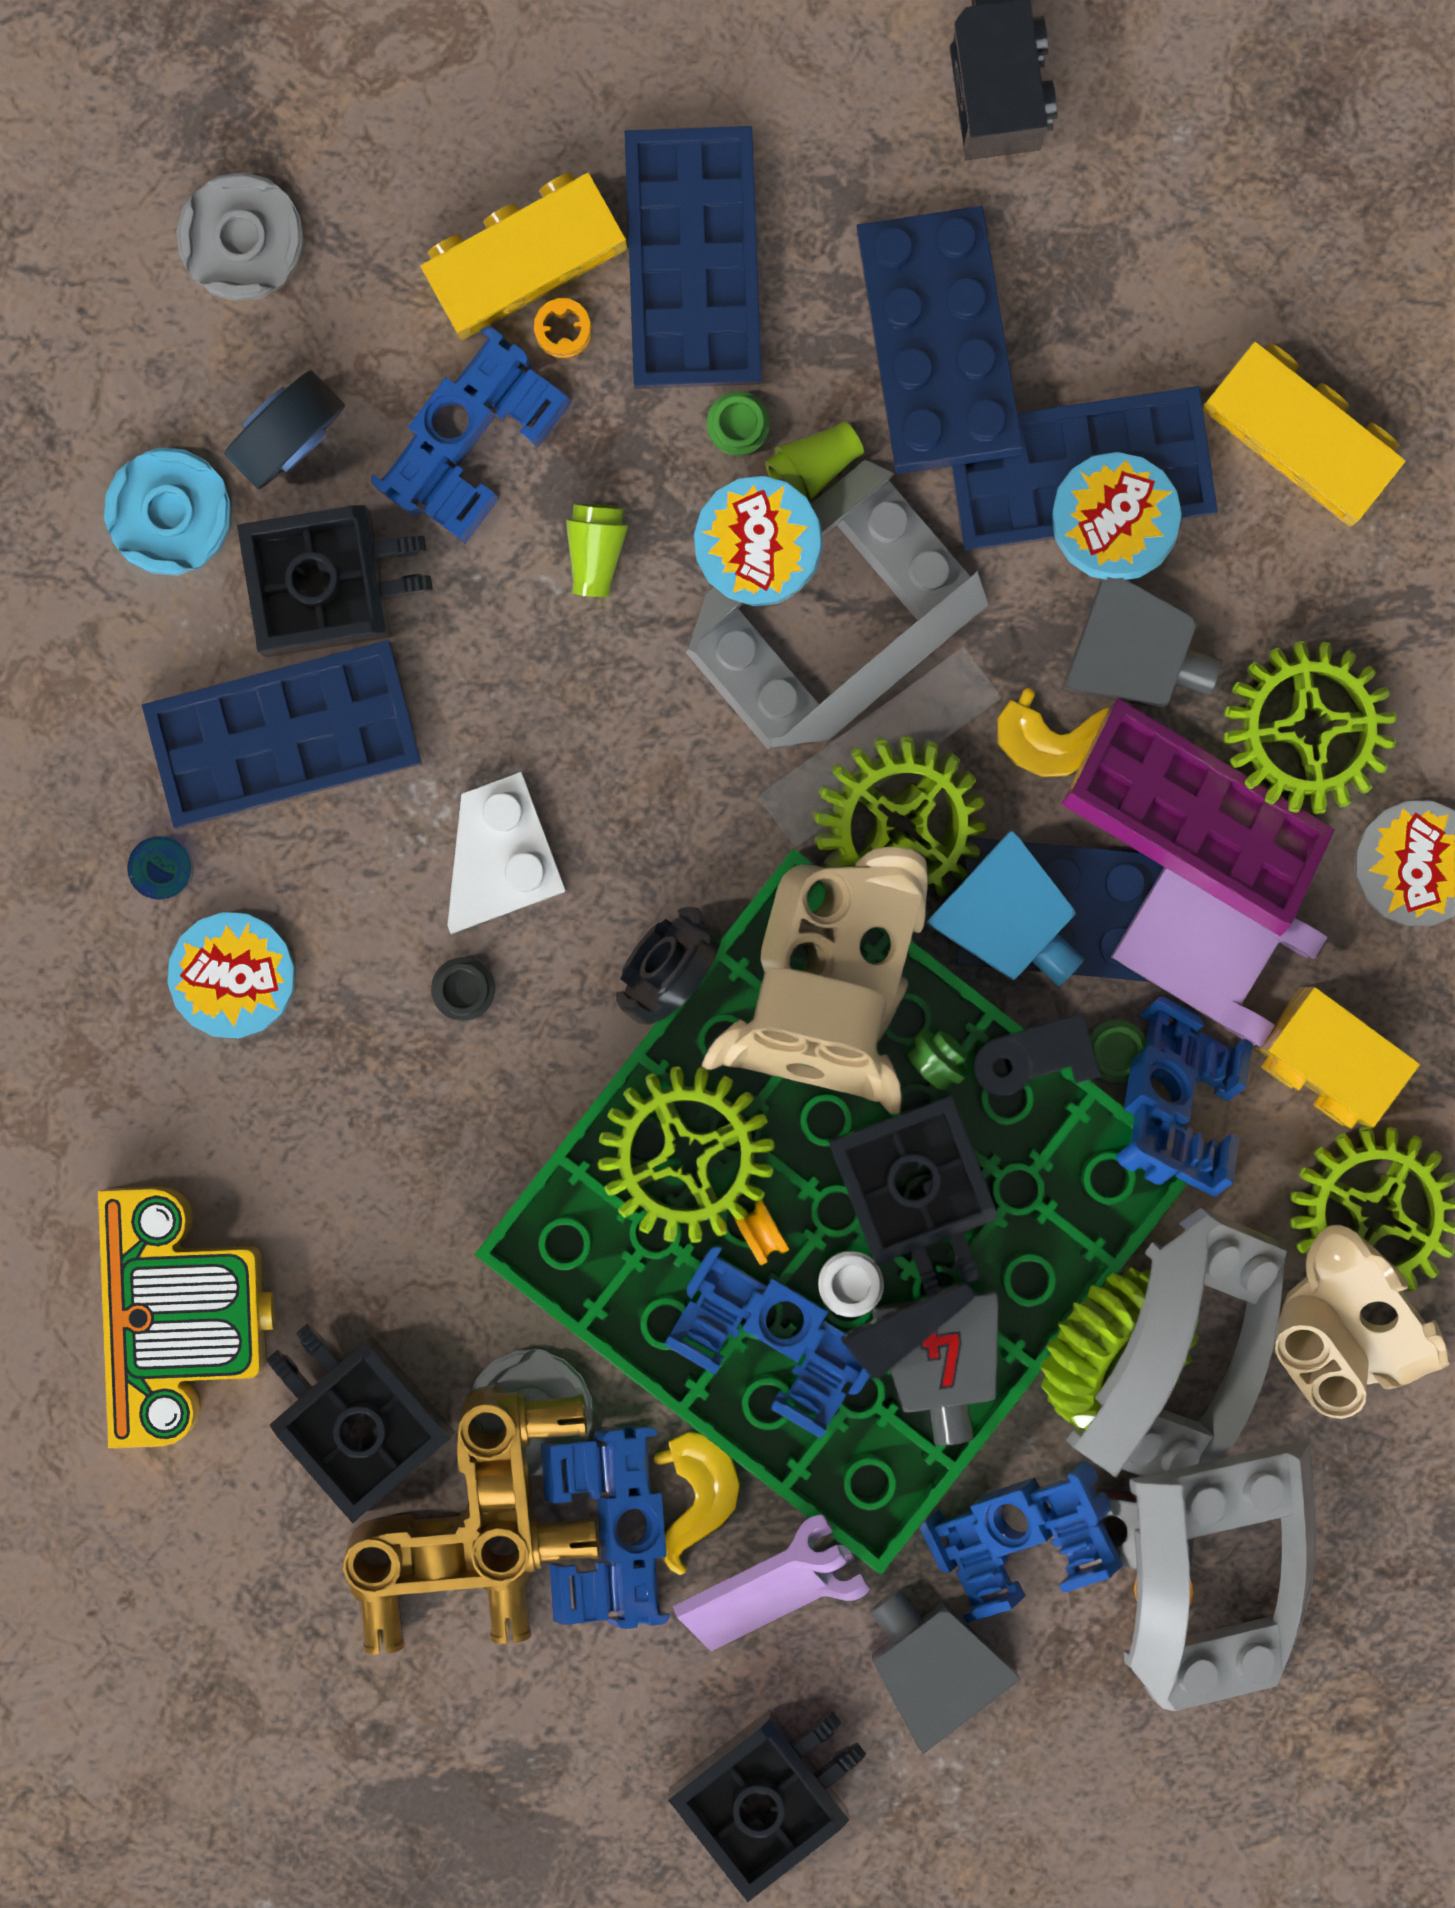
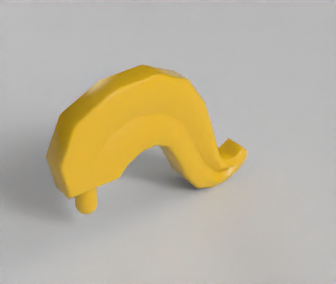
(1038, 748)
(715, 1490)

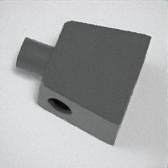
(1137, 649)
(936, 1667)

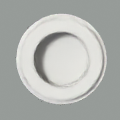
(850, 1283)

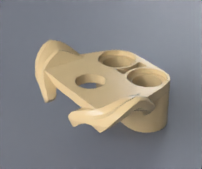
(880, 891)
(817, 1025)
(1340, 1280)

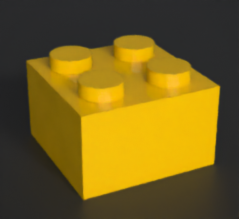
(1336, 1058)

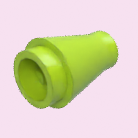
(815, 459)
(595, 545)

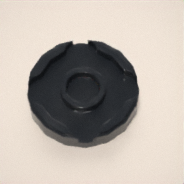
(668, 965)

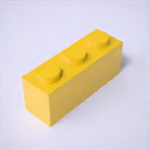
(523, 254)
(1305, 432)

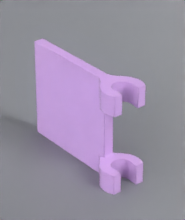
(1206, 952)
(772, 1589)

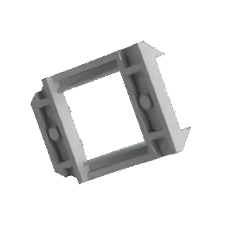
(906, 559)
(1131, 1425)
(1203, 1501)

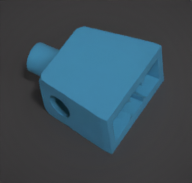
(1010, 915)

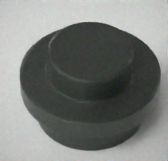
(463, 989)

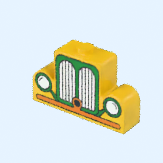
(171, 1315)

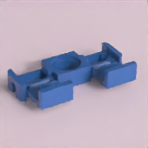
(422, 467)
(1180, 1061)
(723, 1306)
(624, 1472)
(983, 1538)

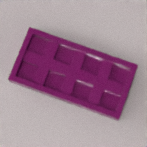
(1197, 817)

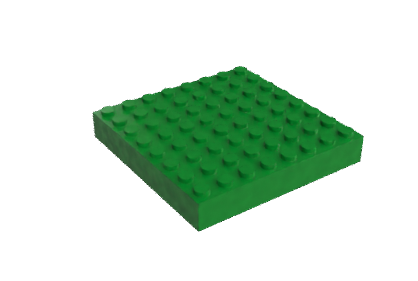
(1043, 1153)

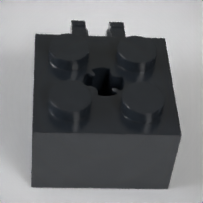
(999, 80)
(342, 547)
(952, 1197)
(319, 1422)
(804, 1807)

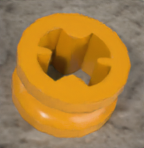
(560, 308)
(762, 1233)

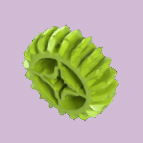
(1308, 698)
(938, 776)
(663, 1104)
(1391, 1186)
(1093, 1344)

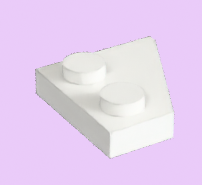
(499, 855)

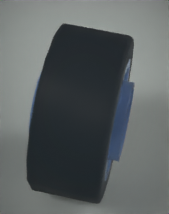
(284, 429)

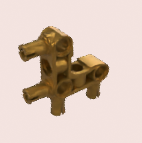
(453, 1550)

